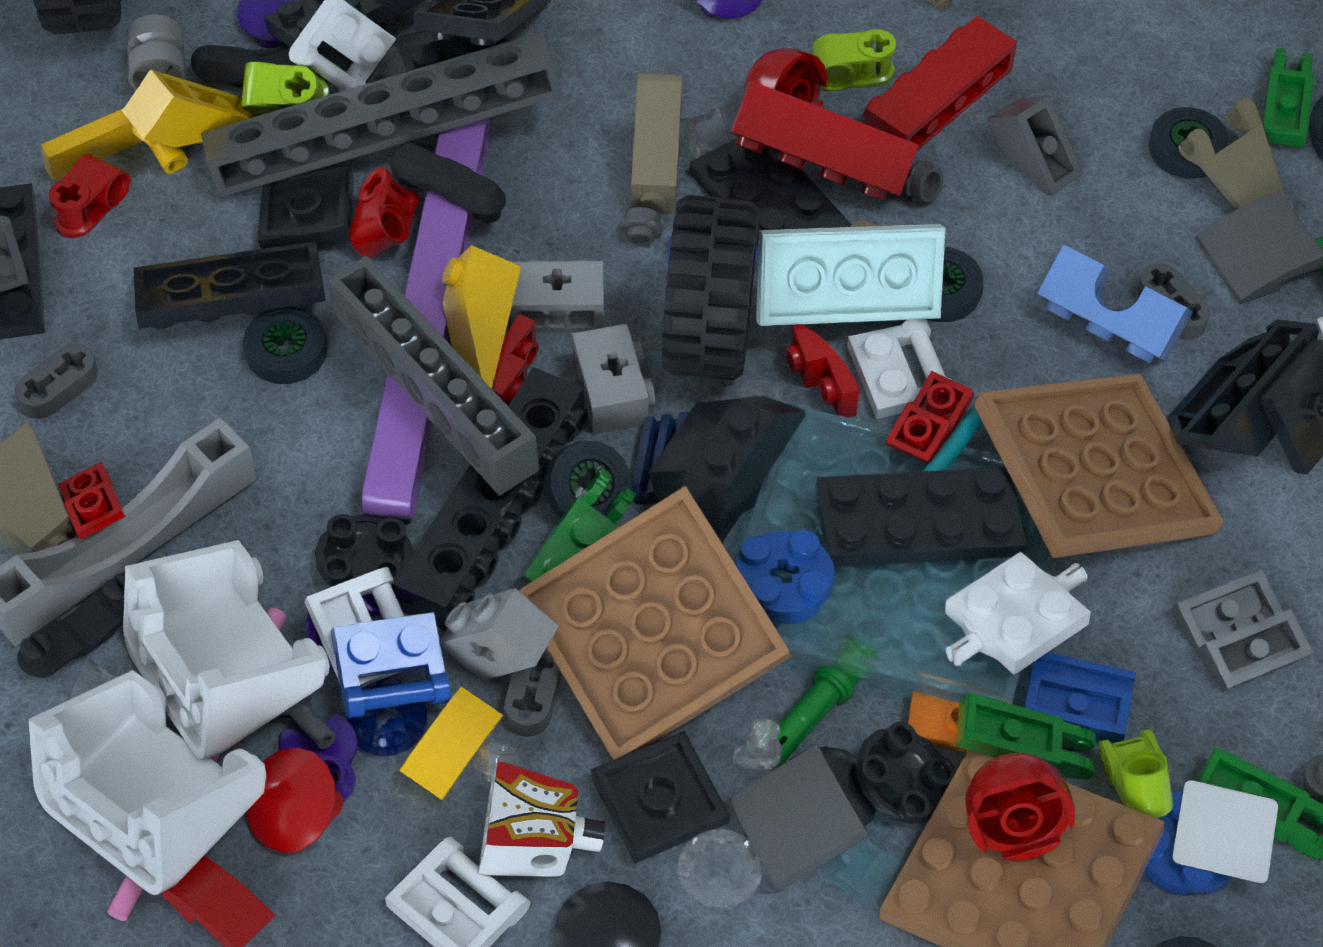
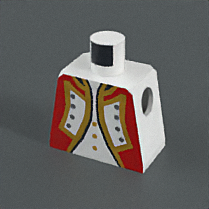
(533, 825)

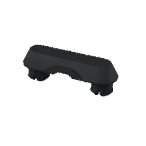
(228, 63)
(452, 180)
(75, 634)

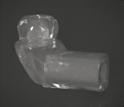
(761, 747)

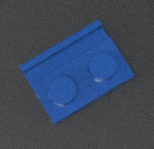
(1082, 694)

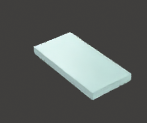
(850, 274)

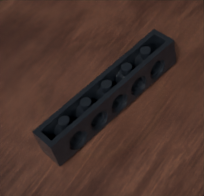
(420, 586)

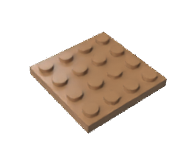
(1097, 465)
(655, 625)
(1060, 899)

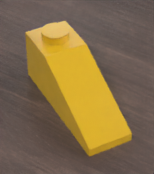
(179, 110)
(479, 307)

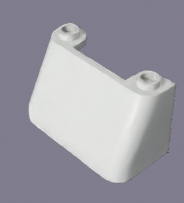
(213, 647)
(135, 785)

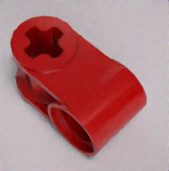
(87, 195)
(382, 214)

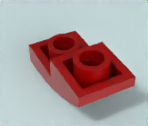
(516, 355)
(823, 367)
(930, 418)
(91, 500)
(219, 904)

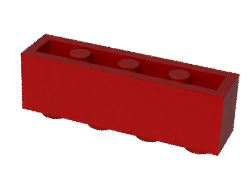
(943, 83)
(823, 140)

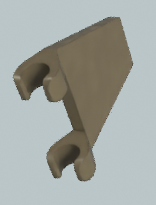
(1243, 168)

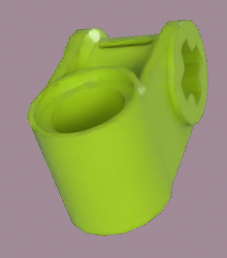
(852, 60)
(276, 87)
(1138, 773)

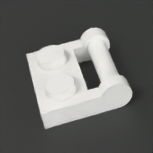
(348, 33)
(884, 366)
(345, 606)
(443, 912)

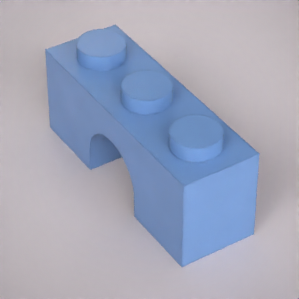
(1077, 286)

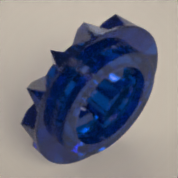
(396, 734)

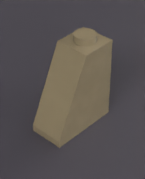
(656, 142)
(29, 500)

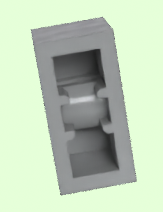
(560, 295)
(612, 378)
(497, 634)

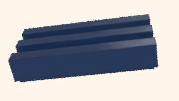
(653, 441)

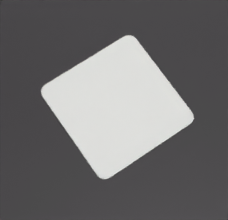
(1225, 831)

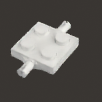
(1016, 613)

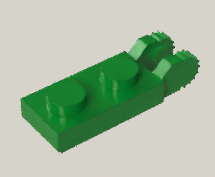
(1288, 100)
(579, 527)
(1005, 728)
(1236, 774)

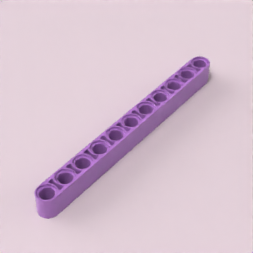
(402, 427)

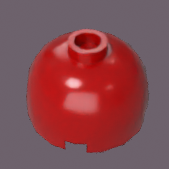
(791, 73)
(1018, 806)

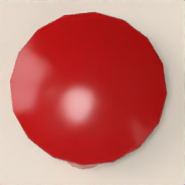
(295, 801)

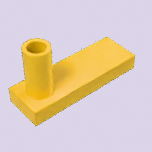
(102, 140)

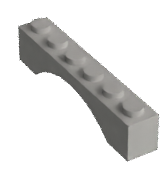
(193, 483)

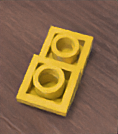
(451, 743)

